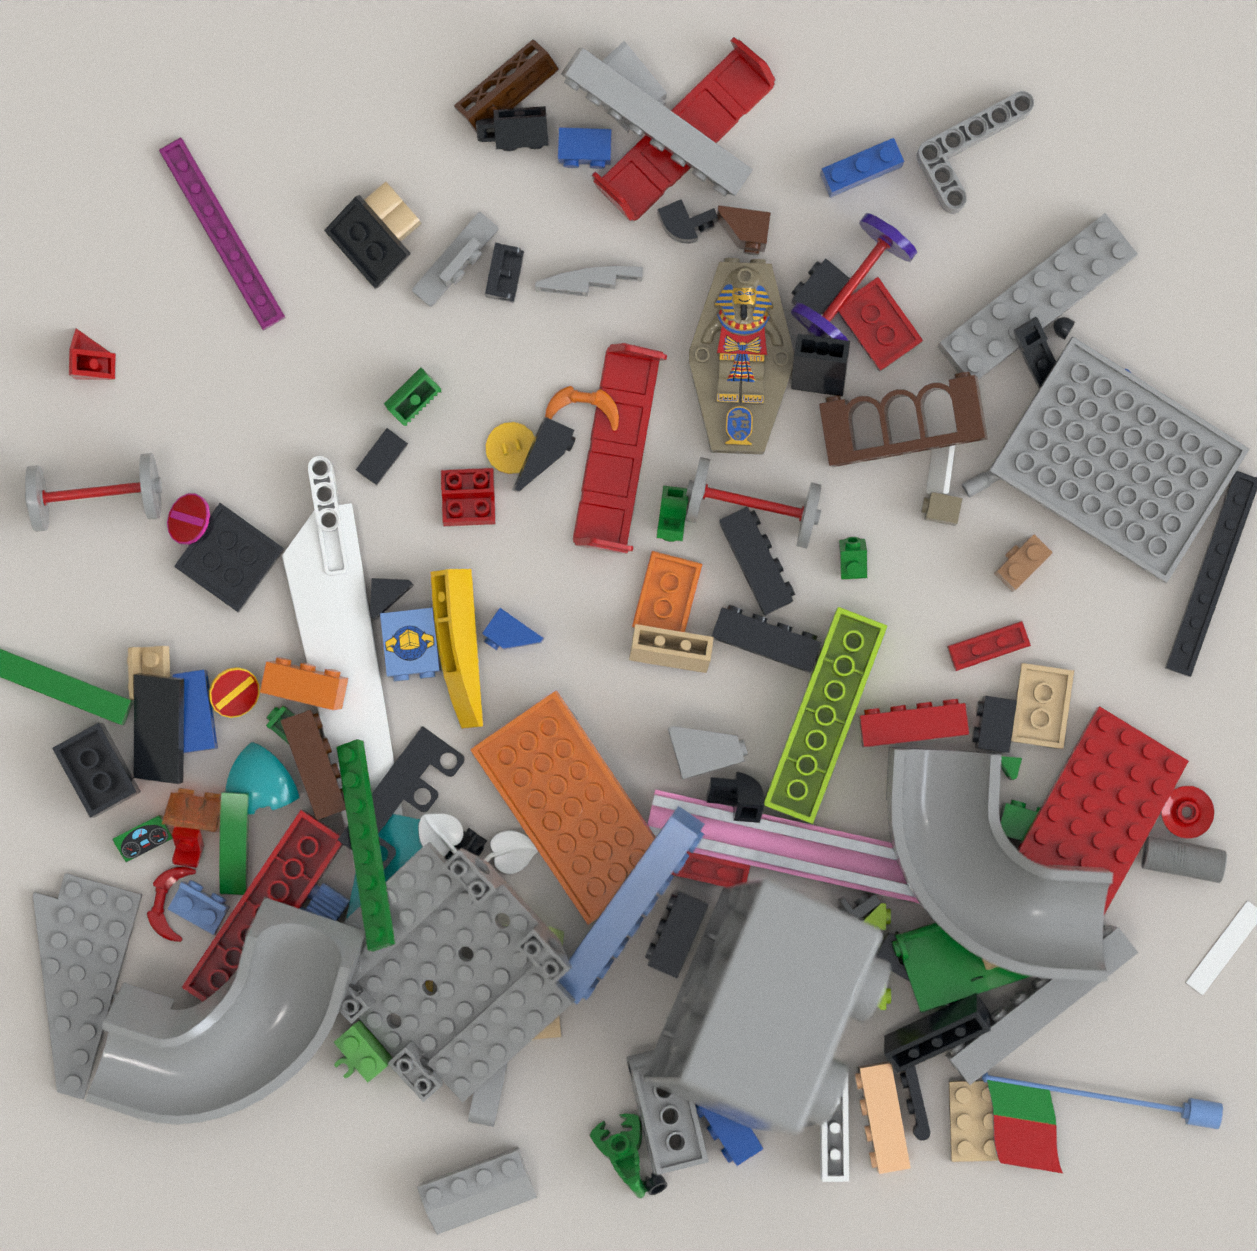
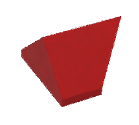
(89, 359)

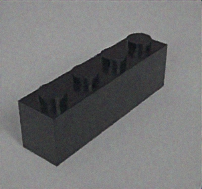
(755, 560)
(766, 639)
(937, 1033)

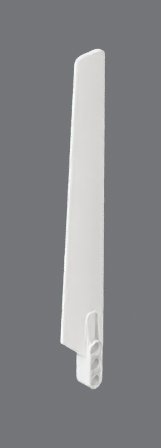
(337, 627)

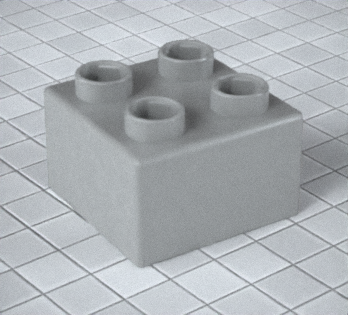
(769, 1008)

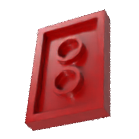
(879, 324)

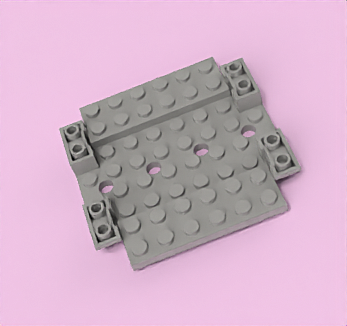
(482, 1004)

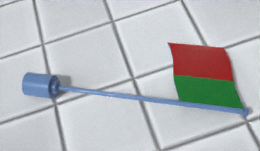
(1027, 1120)

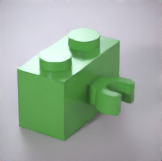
(362, 1052)

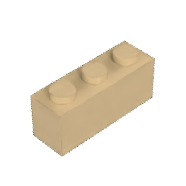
(671, 648)

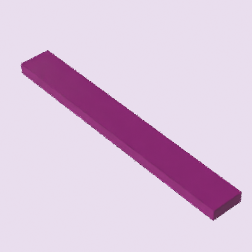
(222, 233)

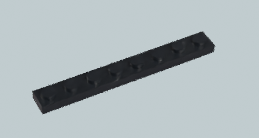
(1212, 574)

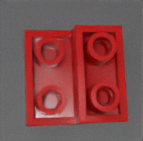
(468, 497)

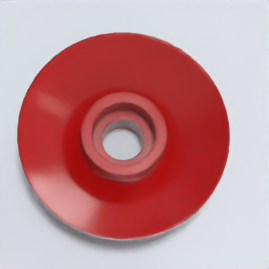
(1201, 812)

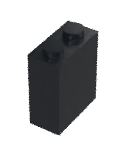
(820, 364)

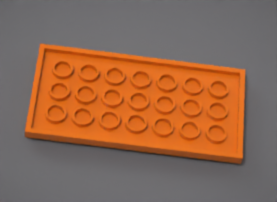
(566, 802)

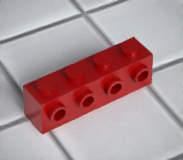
(913, 724)

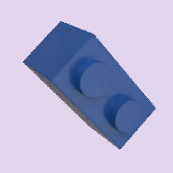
(584, 147)

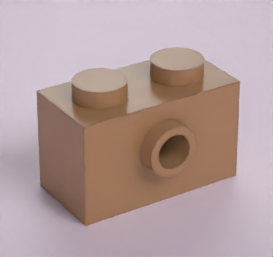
(1022, 562)

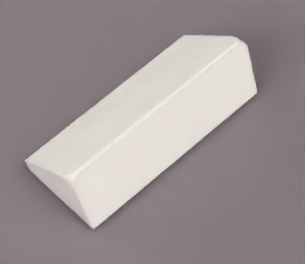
(940, 470)

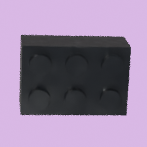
(96, 770)
(676, 933)

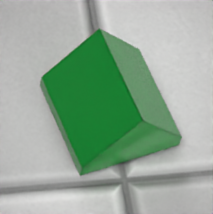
(1010, 766)

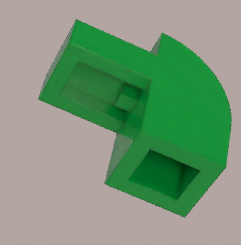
(672, 514)

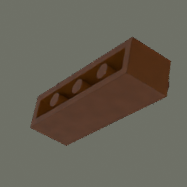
(314, 763)

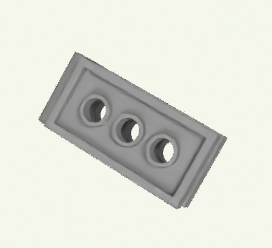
(658, 1132)

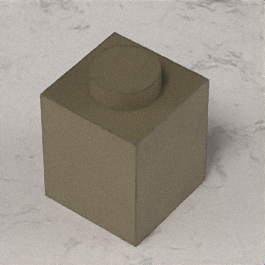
(942, 508)

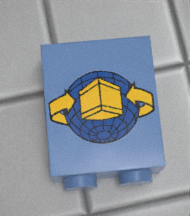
(410, 644)

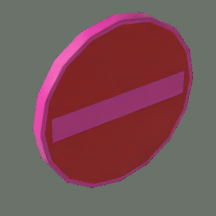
(188, 518)

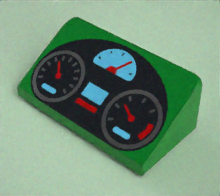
(142, 838)

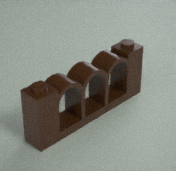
(839, 432)

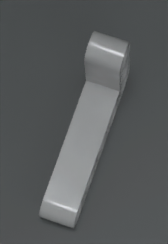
(966, 140)

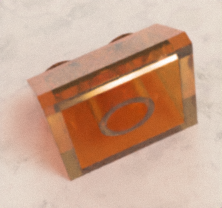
(193, 811)

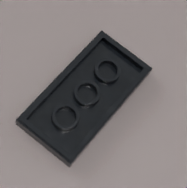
(158, 728)

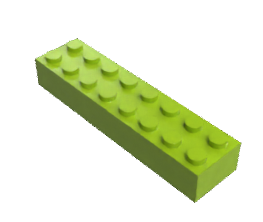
(824, 715)

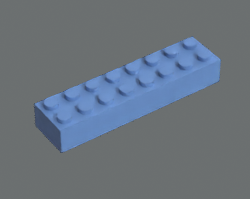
(632, 900)

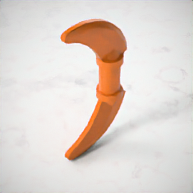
(599, 398)

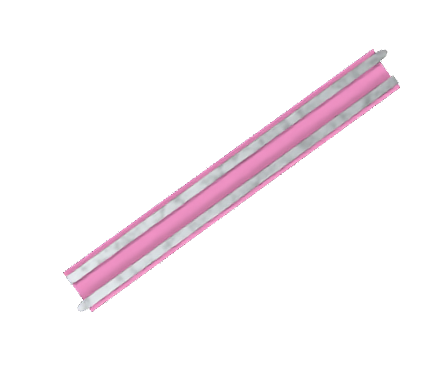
(789, 847)

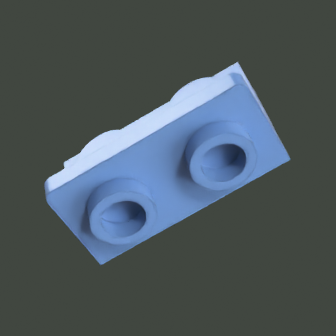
(199, 907)

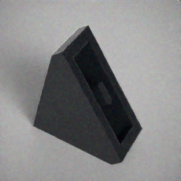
(385, 593)

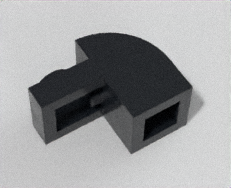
(682, 227)
(742, 792)

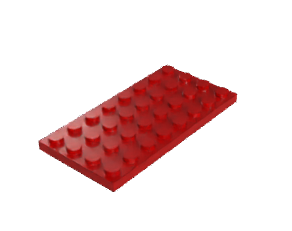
(1104, 800)

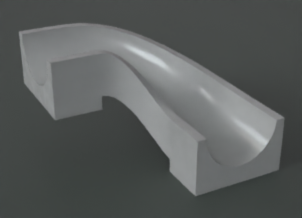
(977, 882)

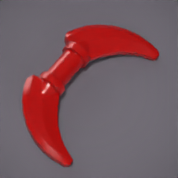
(156, 915)

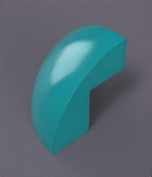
(263, 777)

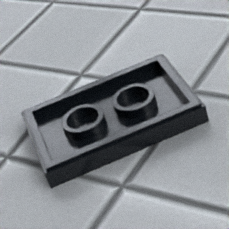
(367, 241)

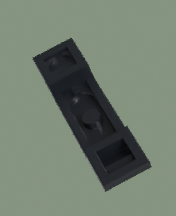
(1035, 349)

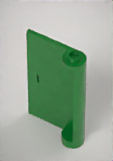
(944, 969)

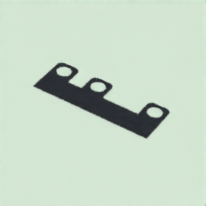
(405, 779)

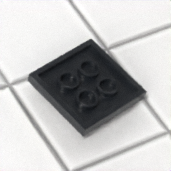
(229, 558)

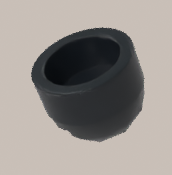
(1063, 327)
(655, 1184)

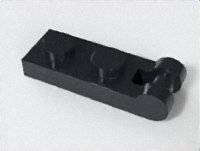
(915, 1103)

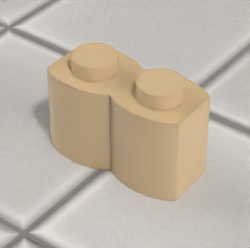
(393, 211)

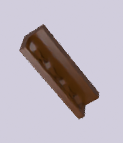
(509, 89)

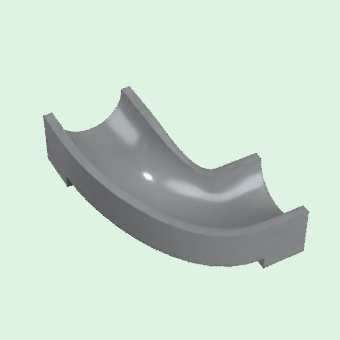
(242, 1037)

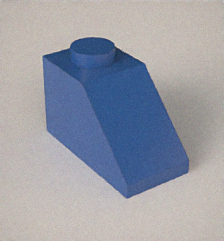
(509, 632)

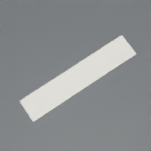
(1224, 948)

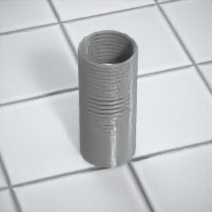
(1192, 859)

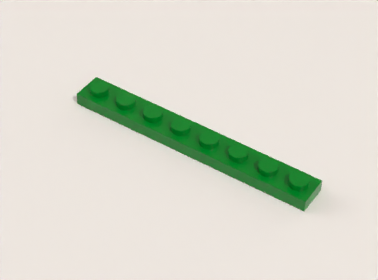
(365, 845)

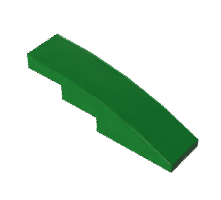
(233, 843)

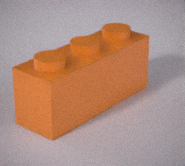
(304, 683)

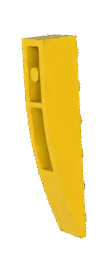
(458, 642)

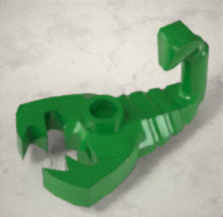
(623, 1151)

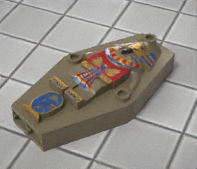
(741, 357)

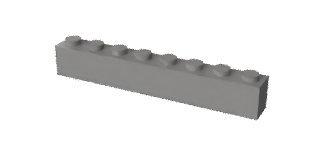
(655, 121)

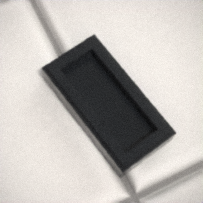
(381, 456)

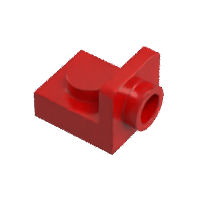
(188, 846)

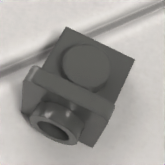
(863, 905)

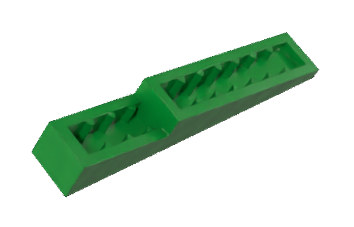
(64, 688)

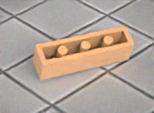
(883, 1116)

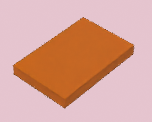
(667, 592)

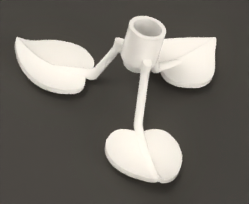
(510, 848)

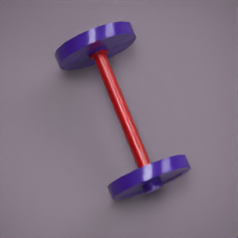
(887, 239)

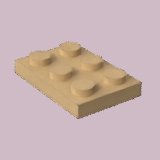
(1042, 705)
(971, 1122)

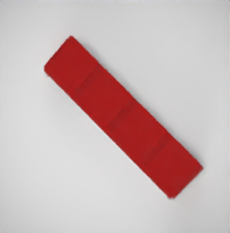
(711, 108)
(617, 455)

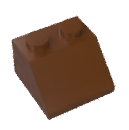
(745, 227)

